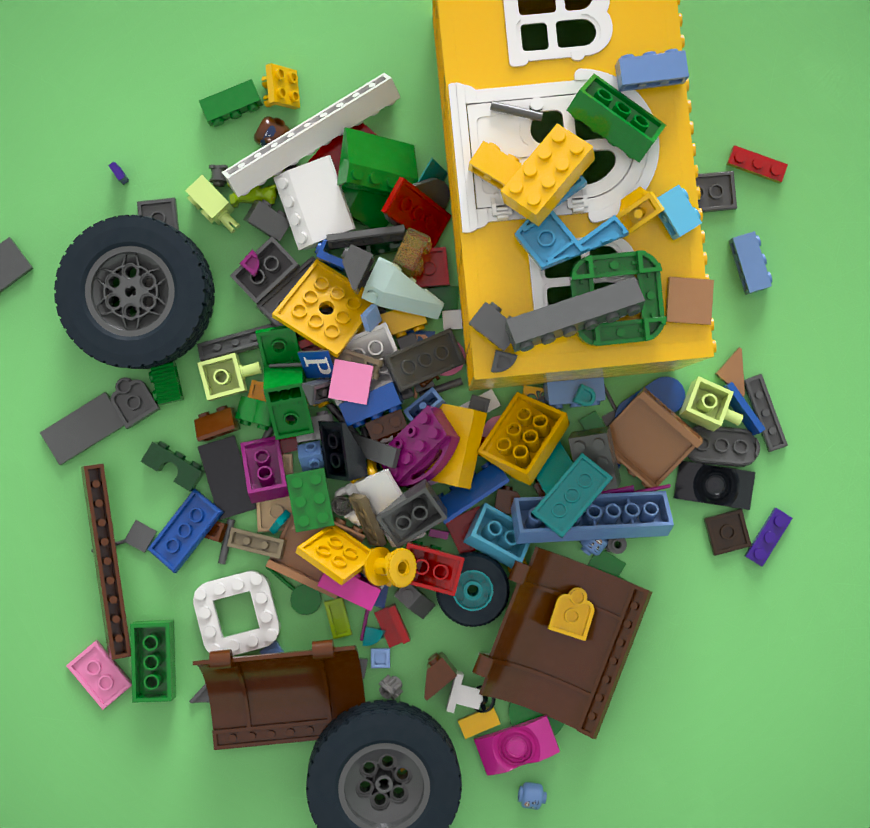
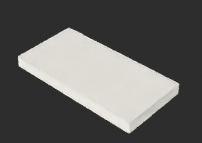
(381, 491)

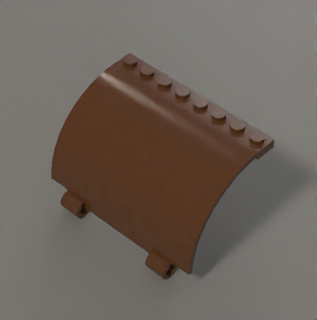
(553, 670)
(280, 694)

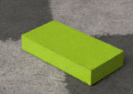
(338, 618)

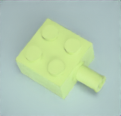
(213, 204)
(226, 376)
(708, 405)

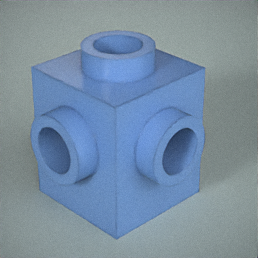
(310, 455)

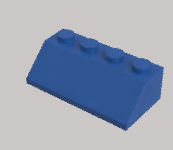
(482, 485)

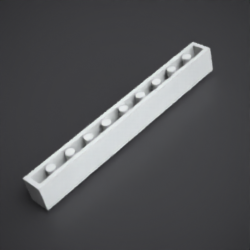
(311, 135)

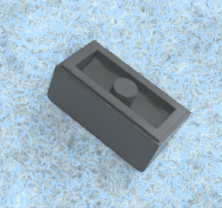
(317, 390)

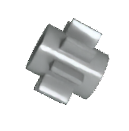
(390, 687)

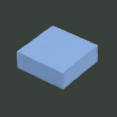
(371, 317)
(380, 657)

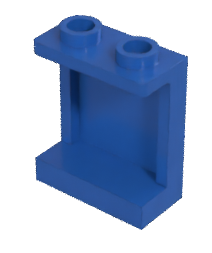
(328, 259)

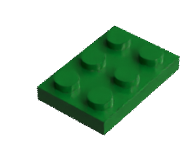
(310, 500)

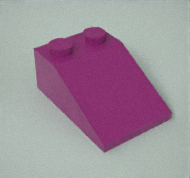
(264, 469)

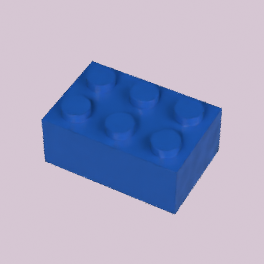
(379, 401)

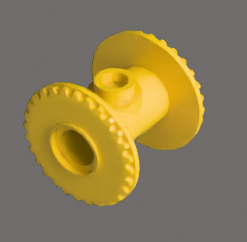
(393, 567)

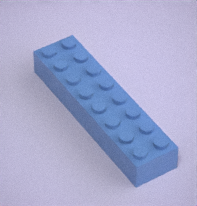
(606, 518)

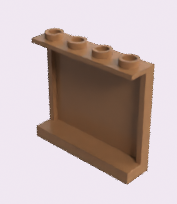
(651, 439)
(294, 565)

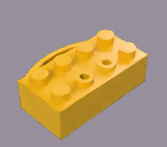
(469, 427)

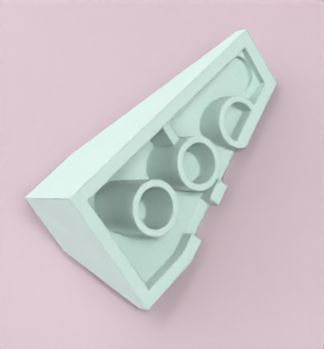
(396, 291)

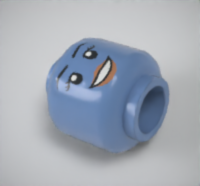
(593, 546)
(531, 795)

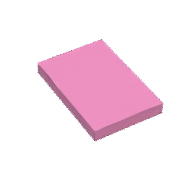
(99, 674)

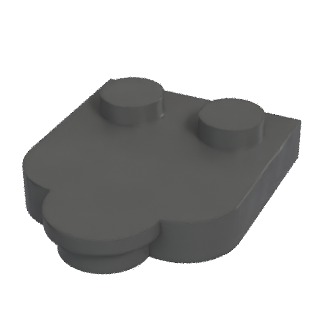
(133, 401)

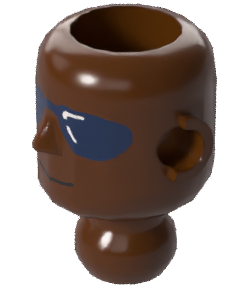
(270, 130)

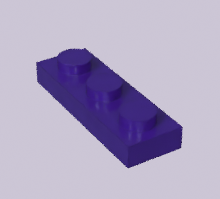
(768, 537)

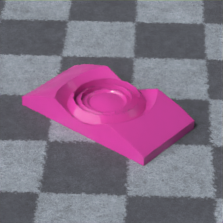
(517, 746)

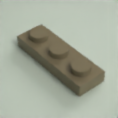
(367, 519)
(256, 543)

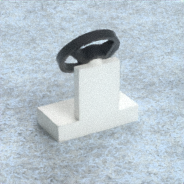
(466, 696)

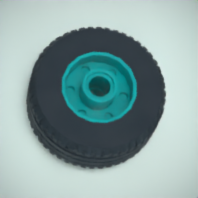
(489, 599)

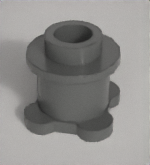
(217, 177)
(617, 550)

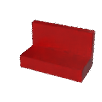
(392, 622)

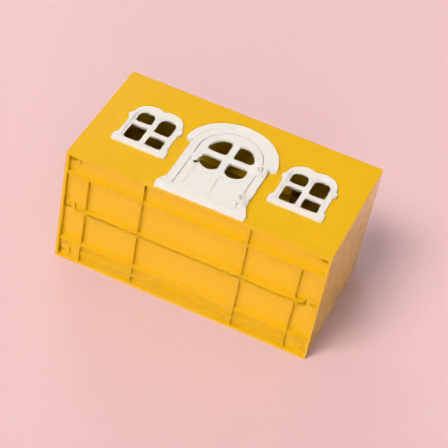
(485, 62)

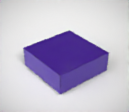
(118, 172)

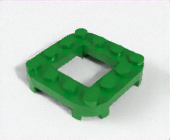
(649, 280)

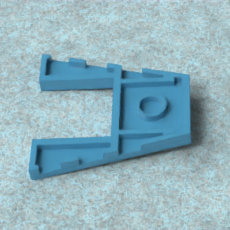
(554, 242)

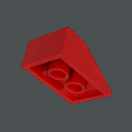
(436, 569)

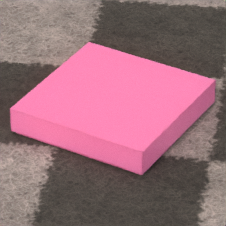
(351, 381)

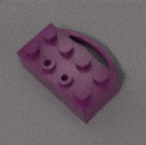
(421, 444)

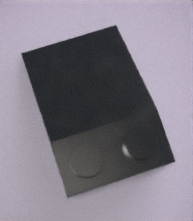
(341, 452)

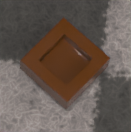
(217, 532)

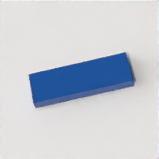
(740, 406)

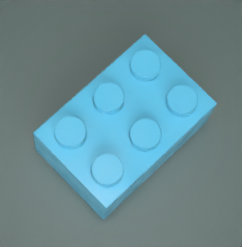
(494, 535)

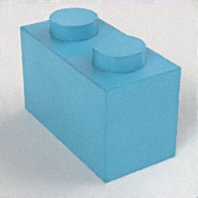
(679, 214)

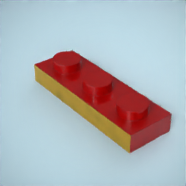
(757, 164)

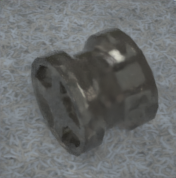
(339, 507)

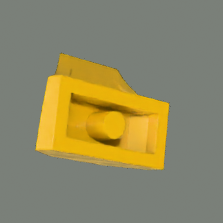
(638, 209)

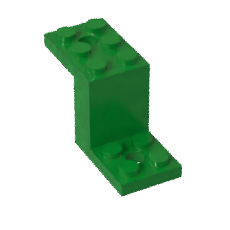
(284, 384)

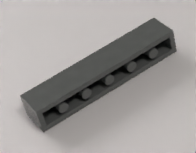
(575, 315)

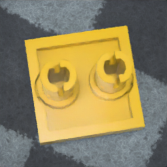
(281, 86)

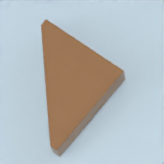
(733, 371)

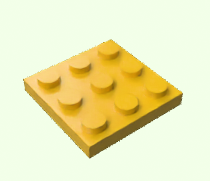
(334, 553)

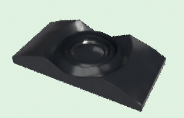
(714, 485)

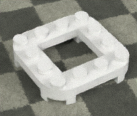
(264, 607)

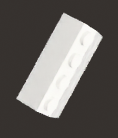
(314, 202)
(375, 345)

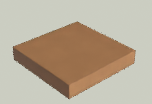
(689, 300)

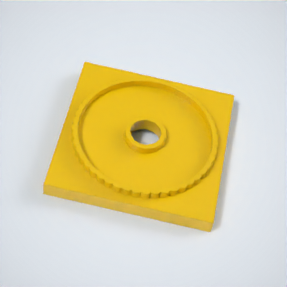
(315, 289)

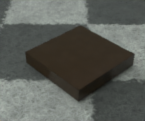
(727, 532)

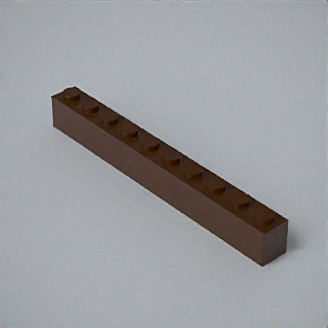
(106, 561)

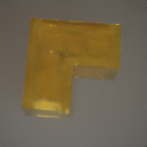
(411, 253)

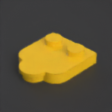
(572, 614)

